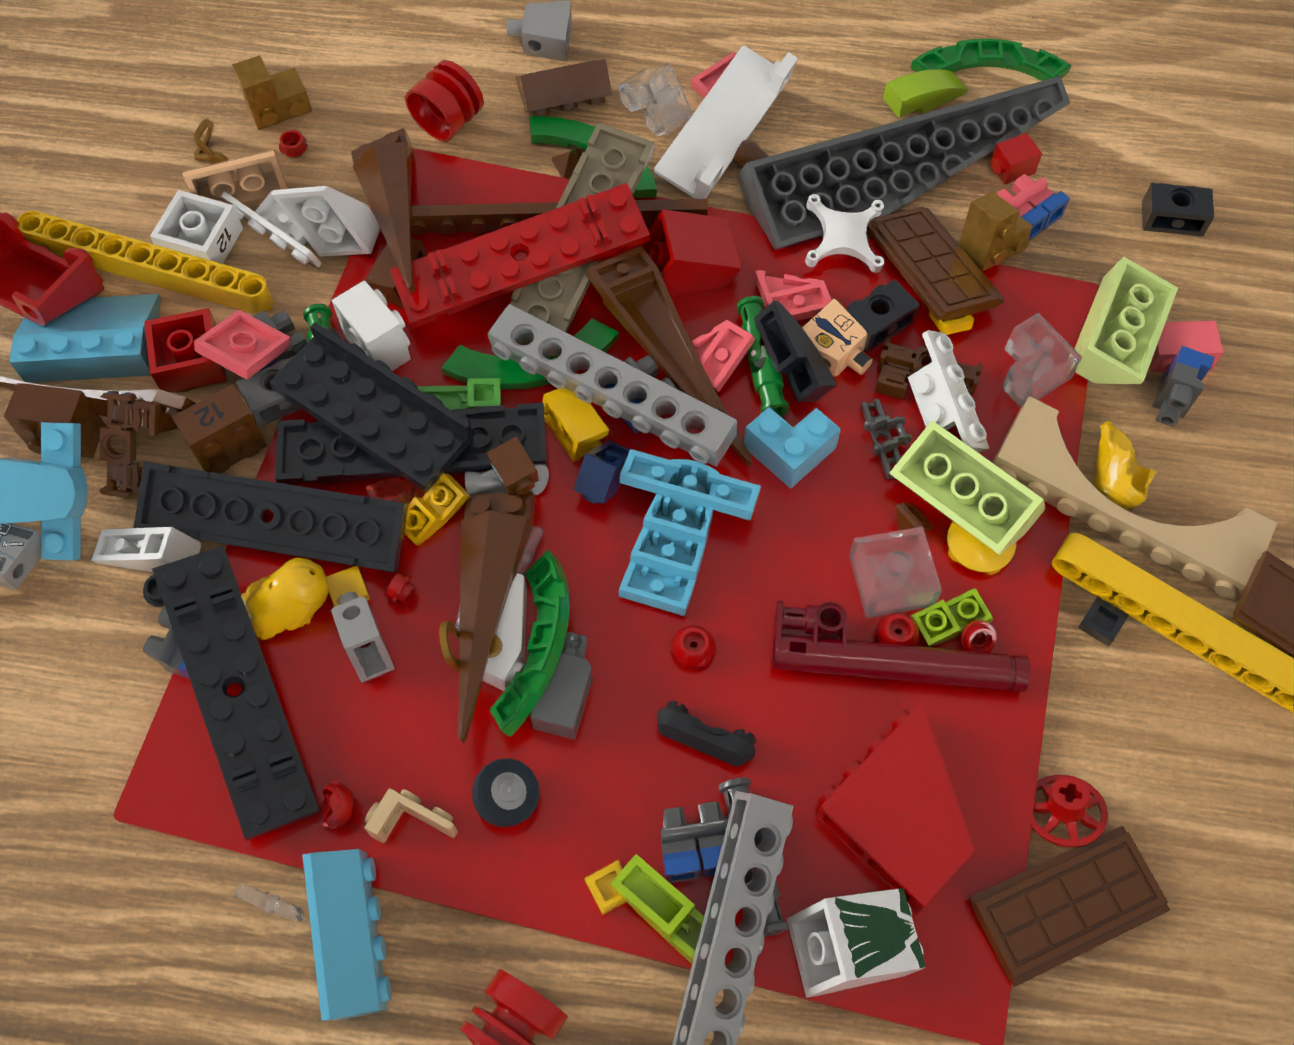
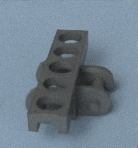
(882, 421)

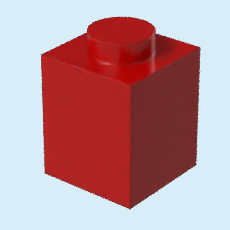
(1015, 158)

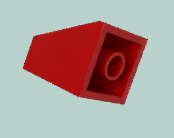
(692, 251)

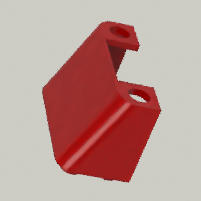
(40, 282)

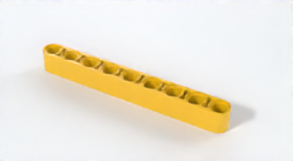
(150, 263)
(1178, 618)

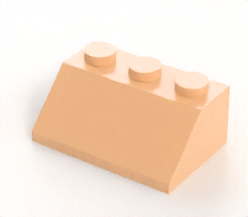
(244, 178)

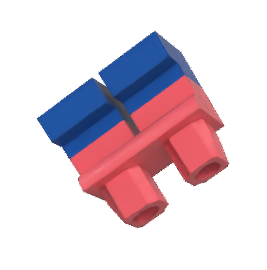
(1036, 203)

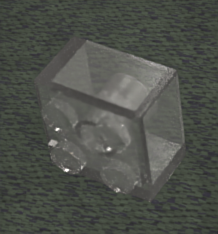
(894, 572)

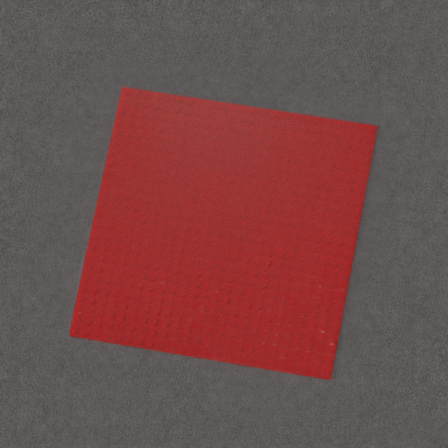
(613, 782)

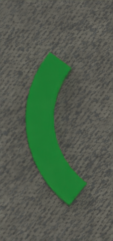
(993, 53)
(566, 132)
(472, 364)
(544, 647)

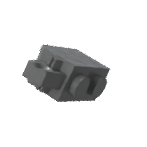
(567, 691)

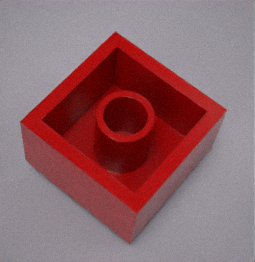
(173, 355)

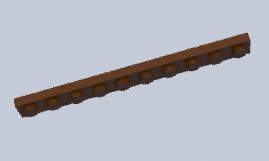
(492, 217)

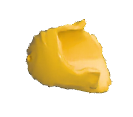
(1118, 471)
(286, 597)

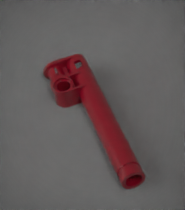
(810, 646)

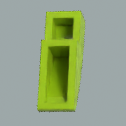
(922, 91)
(660, 905)

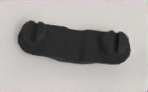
(729, 747)

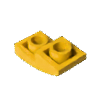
(434, 509)

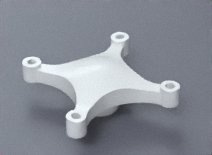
(844, 233)

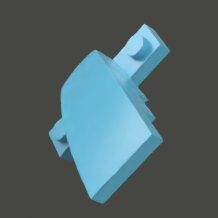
(48, 491)
(677, 525)

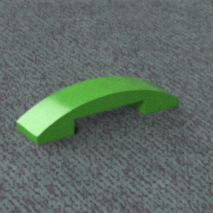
(477, 393)

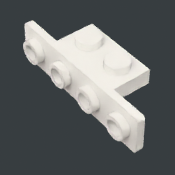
(273, 220)
(943, 393)

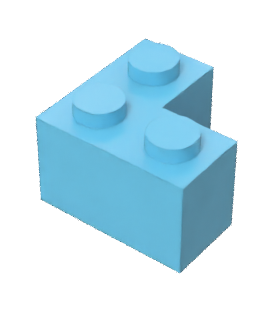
(790, 450)

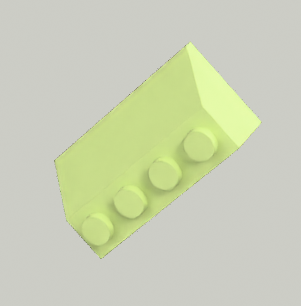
(1124, 325)
(968, 488)

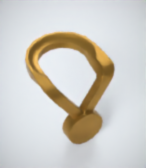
(213, 157)
(450, 659)

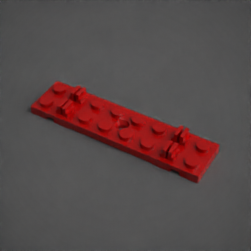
(553, 244)

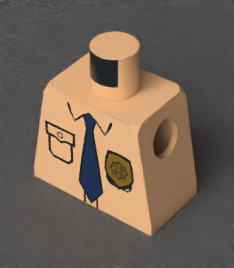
(839, 339)

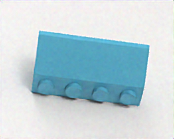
(346, 934)

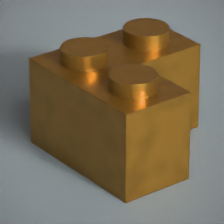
(271, 97)
(993, 231)

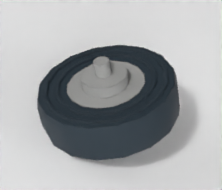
(505, 792)

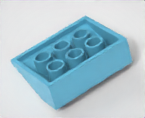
(89, 342)

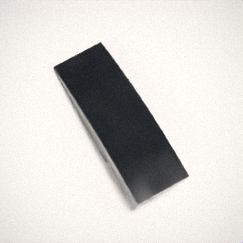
(794, 353)

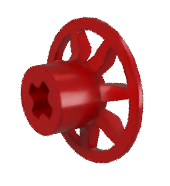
(1068, 804)

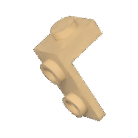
(384, 815)

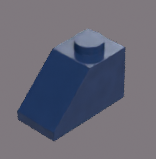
(601, 472)

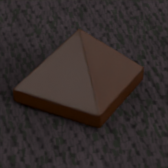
(566, 162)
(911, 517)

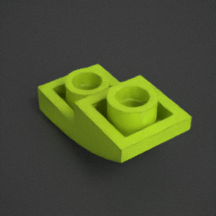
(947, 620)

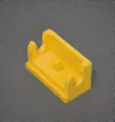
(573, 422)

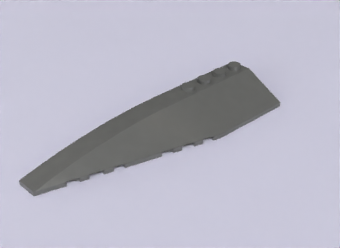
(888, 161)

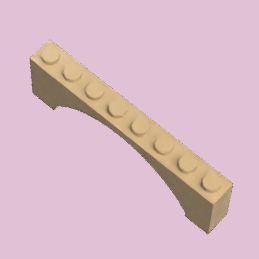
(1212, 554)

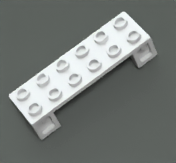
(723, 121)

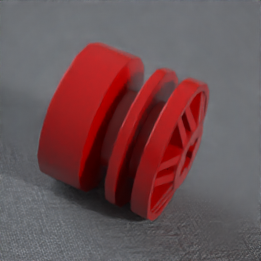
(444, 100)
(517, 1015)

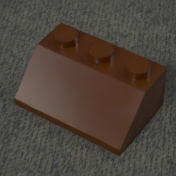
(564, 86)

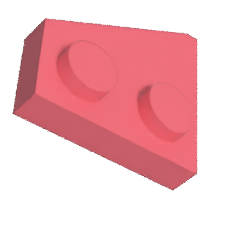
(799, 296)
(722, 351)

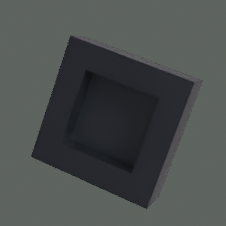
(1103, 621)

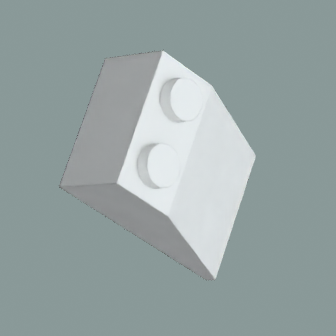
(330, 220)

